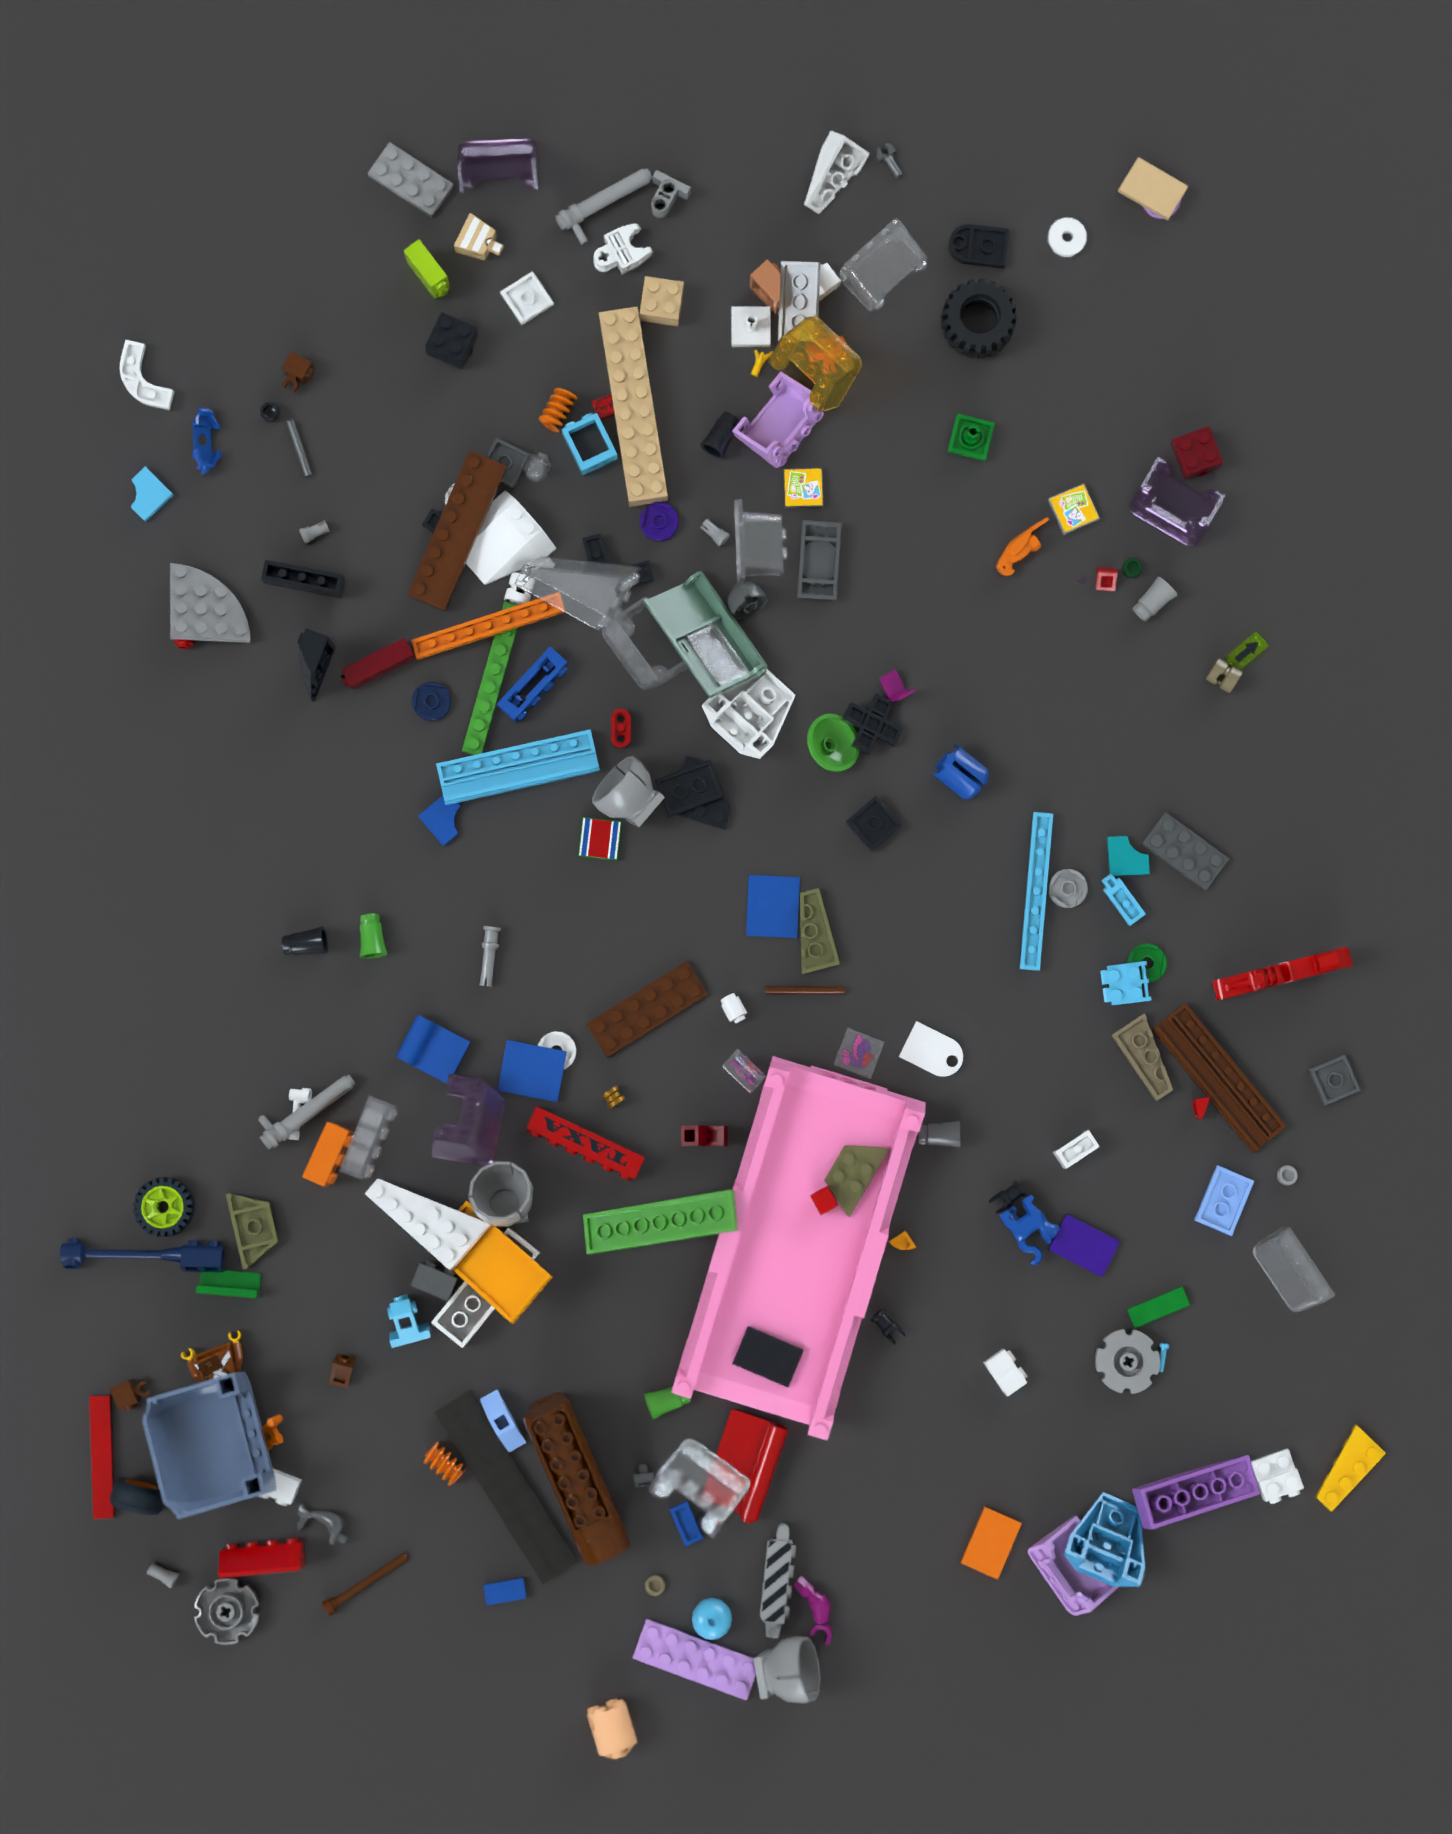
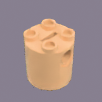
(612, 1728)

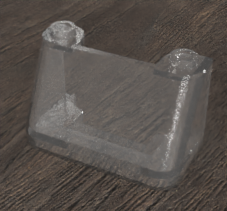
(882, 265)

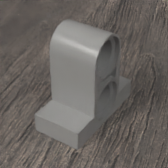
(667, 199)

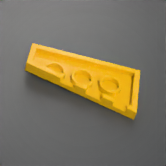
(1350, 1467)

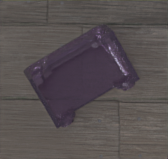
(1174, 506)

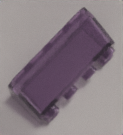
(478, 1124)

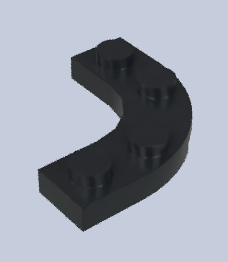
(596, 552)

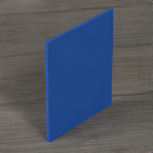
(772, 906)
(532, 1071)

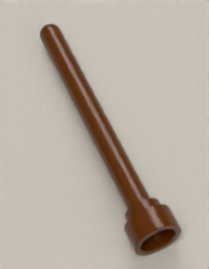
(332, 1604)

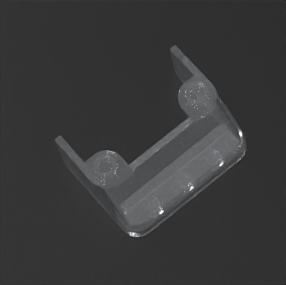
(617, 637)

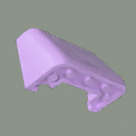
(1074, 1589)

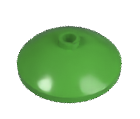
(838, 737)

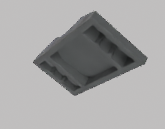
(819, 560)

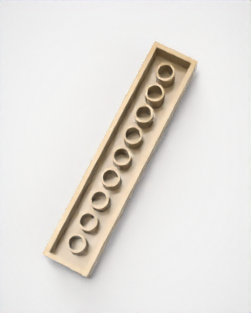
(633, 406)

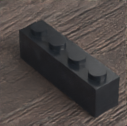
(303, 579)

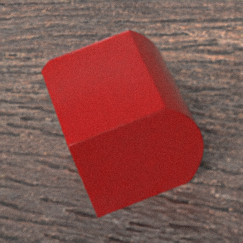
(824, 1200)

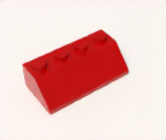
(261, 1558)

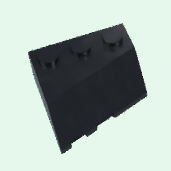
(314, 658)

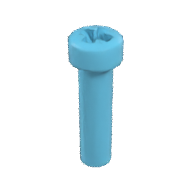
(1164, 1346)

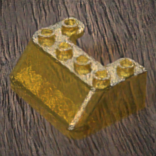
(821, 358)

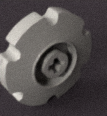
(1111, 1358)
(228, 1626)

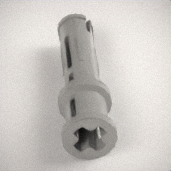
(490, 946)

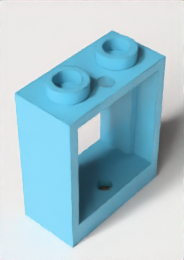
(598, 460)

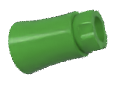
(371, 937)
(664, 1401)

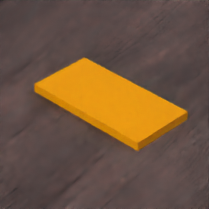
(501, 1271)

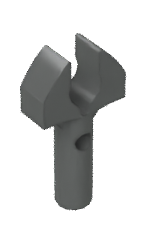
(889, 159)

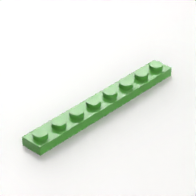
(489, 690)

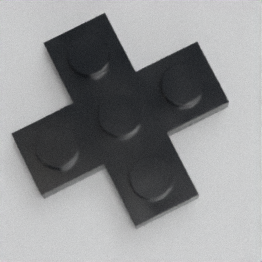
(872, 724)

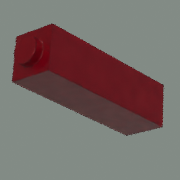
(377, 663)

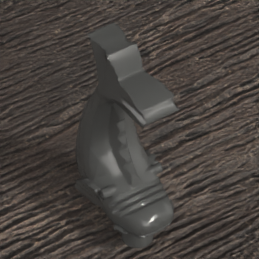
(333, 1521)

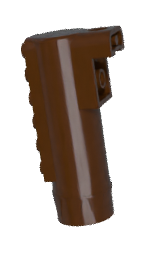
(576, 1479)

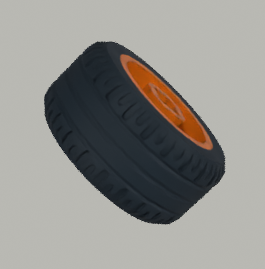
(136, 1496)

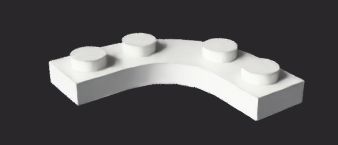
(135, 383)

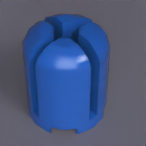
(961, 773)

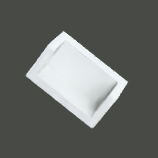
(1076, 1149)

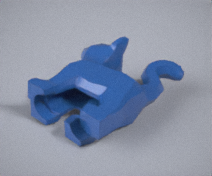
(1026, 1225)

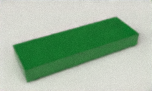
(1158, 1307)

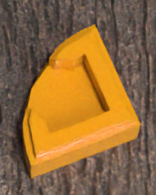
(902, 1242)

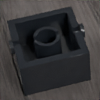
(451, 340)

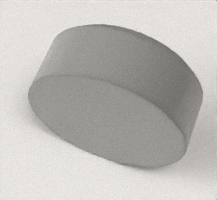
(1287, 1175)

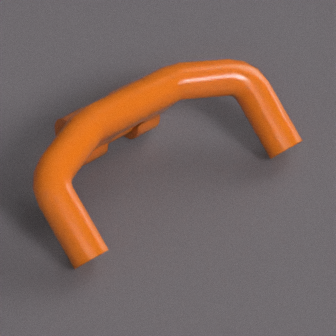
(270, 1427)

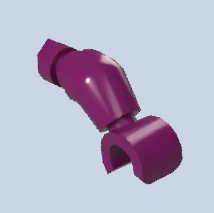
(820, 1606)

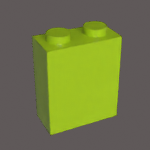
(427, 269)

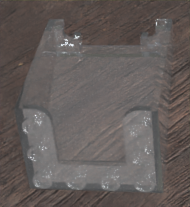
(580, 588)

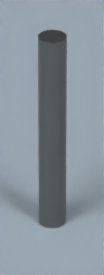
(299, 448)

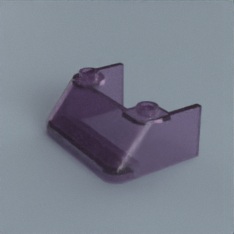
(497, 161)

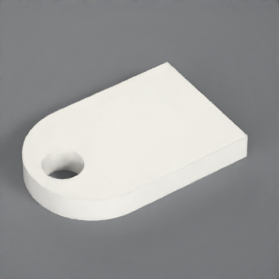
(930, 1050)

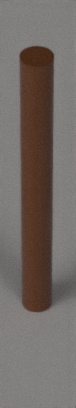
(806, 990)

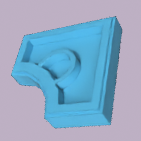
(150, 494)

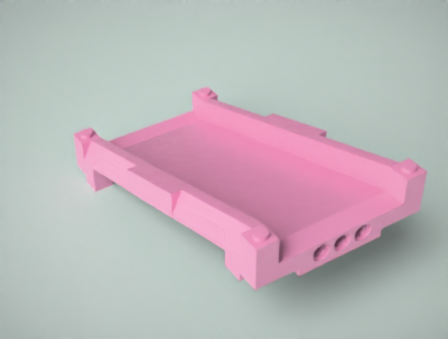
(787, 1264)

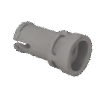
(314, 531)
(713, 531)
(167, 1577)

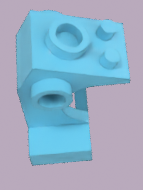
(401, 1308)

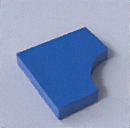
(440, 820)

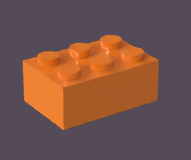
(328, 1155)

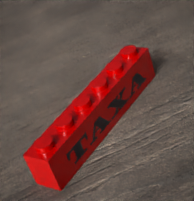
(586, 1143)

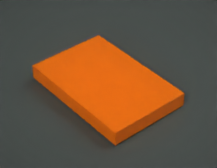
(991, 1542)

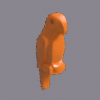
(1019, 549)

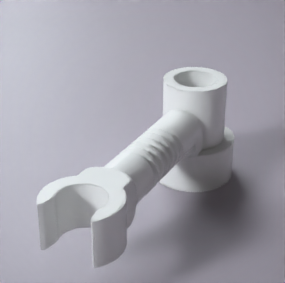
(299, 1097)

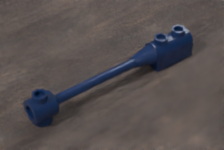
(191, 1256)

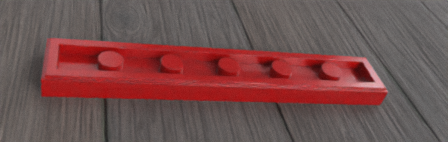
(101, 1456)

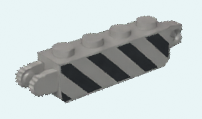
(775, 1581)

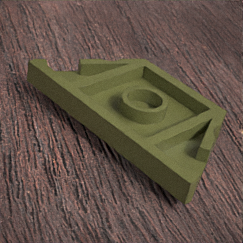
(853, 1173)
(252, 1227)

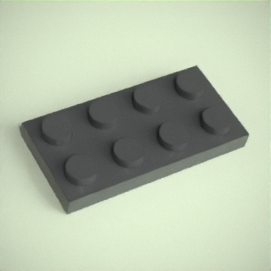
(1185, 851)

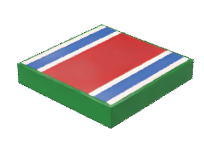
(600, 839)

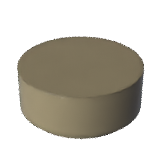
(655, 1585)

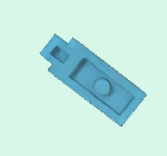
(1122, 899)

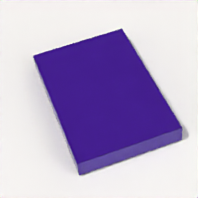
(1084, 1245)

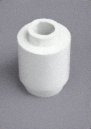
(733, 1008)

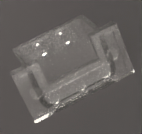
(758, 543)

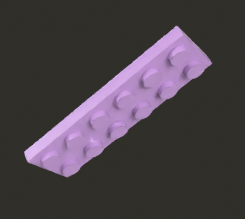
(695, 1659)

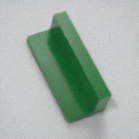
(230, 1284)

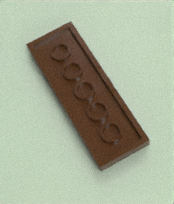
(647, 1009)

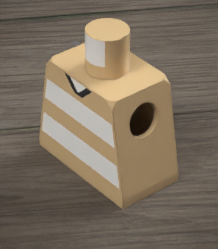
(477, 239)

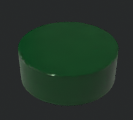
(1132, 567)

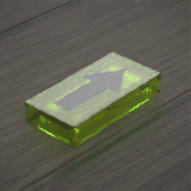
(1247, 651)

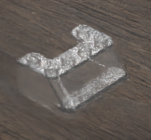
(704, 1481)

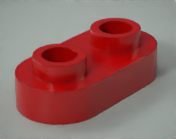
(620, 729)

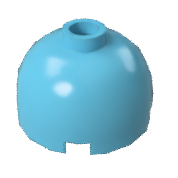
(711, 1618)

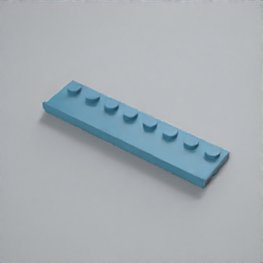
(517, 767)

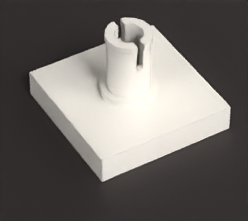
(750, 326)

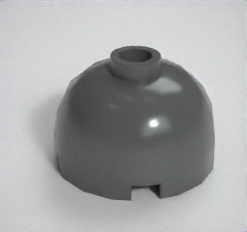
(745, 599)

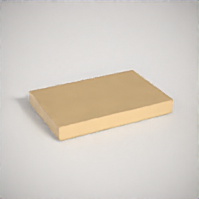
(1153, 188)

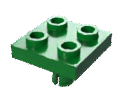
(971, 437)

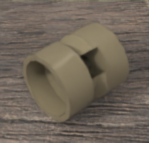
(1230, 678)

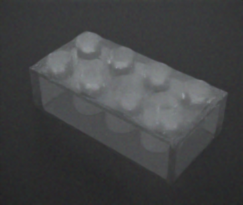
(368, 1138)

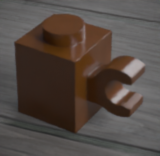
(297, 370)
(127, 1394)

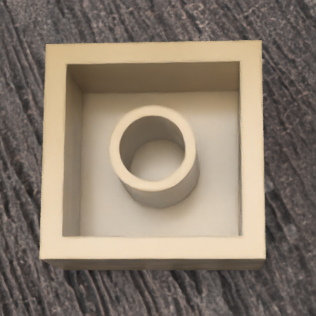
(661, 301)

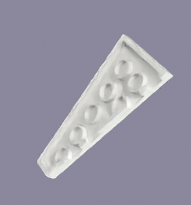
(435, 1226)

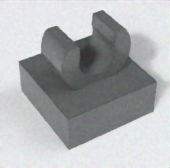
(643, 1478)

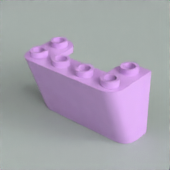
(781, 422)

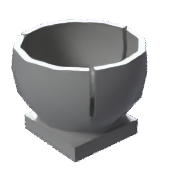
(627, 794)
(501, 1195)
(789, 1671)

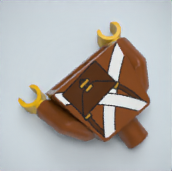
(216, 1361)

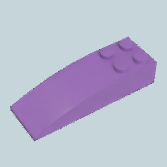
(1195, 1492)

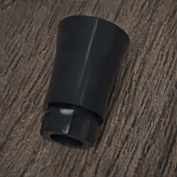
(720, 435)
(305, 942)

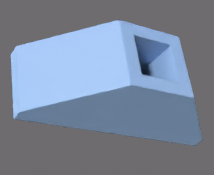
(502, 1421)

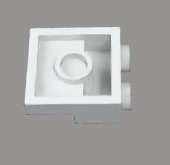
(1277, 1476)

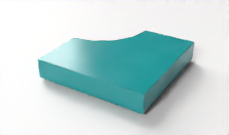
(1124, 859)

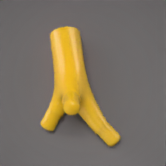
(759, 361)

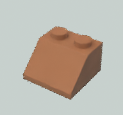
(766, 284)

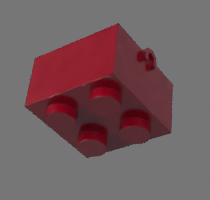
(1196, 453)

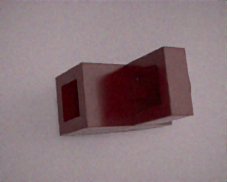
(704, 1135)

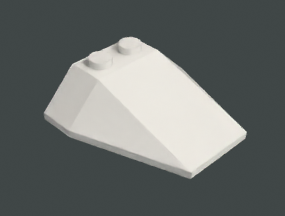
(507, 541)
(750, 713)

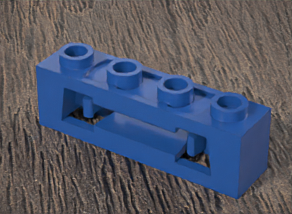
(546, 684)

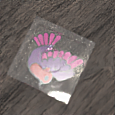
(858, 1053)
(744, 1071)

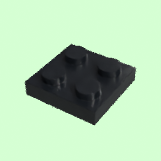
(873, 823)

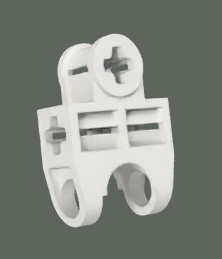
(619, 250)

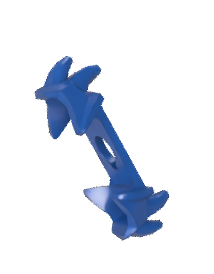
(203, 455)

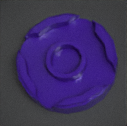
(659, 521)

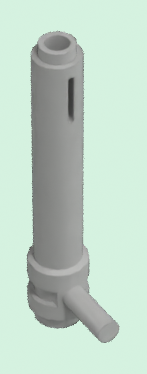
(577, 212)
(282, 1130)

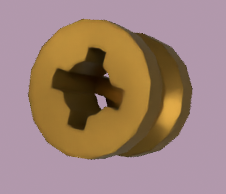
(613, 1097)

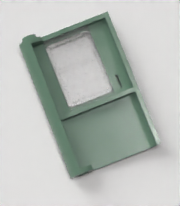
(706, 635)

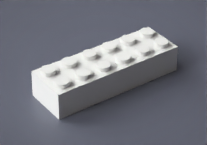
(467, 1308)

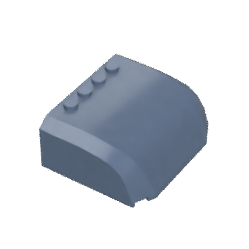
(208, 1445)

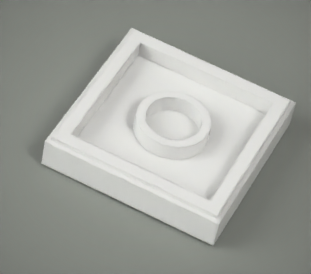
(527, 298)

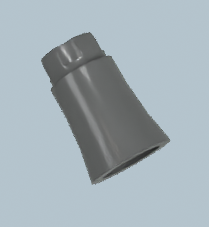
(941, 1134)

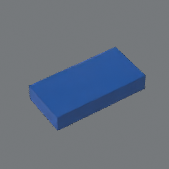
(686, 1523)
(505, 1591)

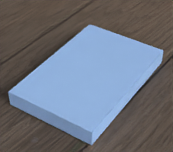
(1224, 1200)

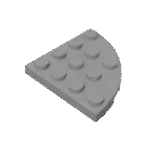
(204, 608)

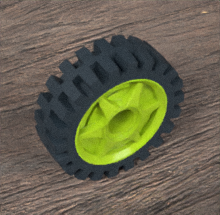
(152, 1218)

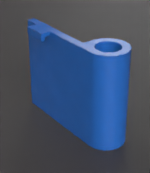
(432, 1049)

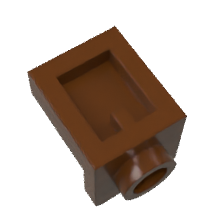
(342, 1370)

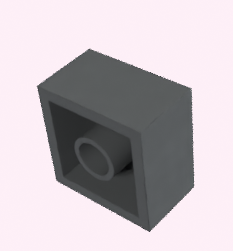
(435, 1280)

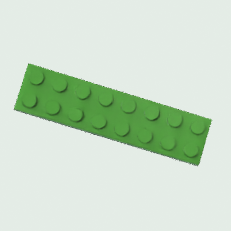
(660, 1222)

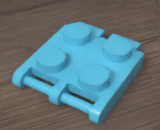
(1125, 983)

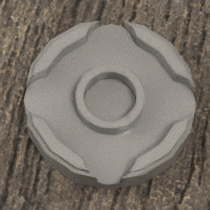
(1067, 888)

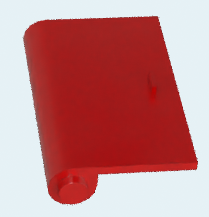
(753, 1449)

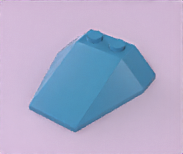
(1109, 1543)

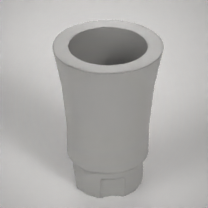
(1154, 599)

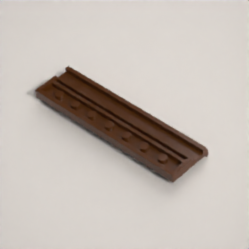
(457, 530)
(1219, 1078)

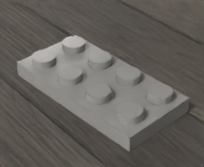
(410, 179)
(798, 293)

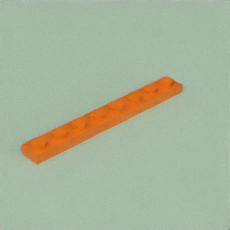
(483, 627)

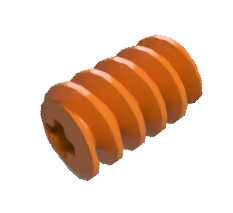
(556, 407)
(444, 1464)

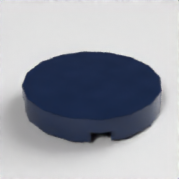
(431, 701)

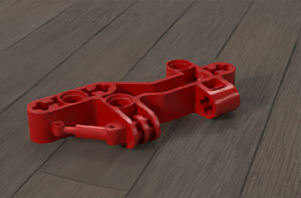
(1282, 973)

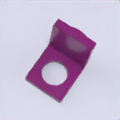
(894, 687)

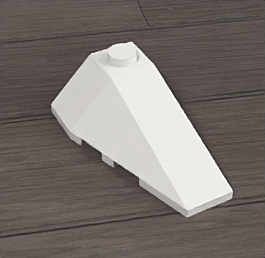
(835, 166)

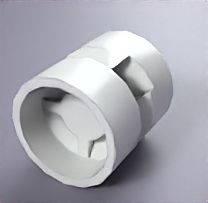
(516, 597)

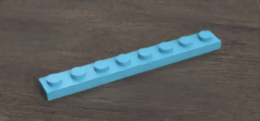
(1036, 891)

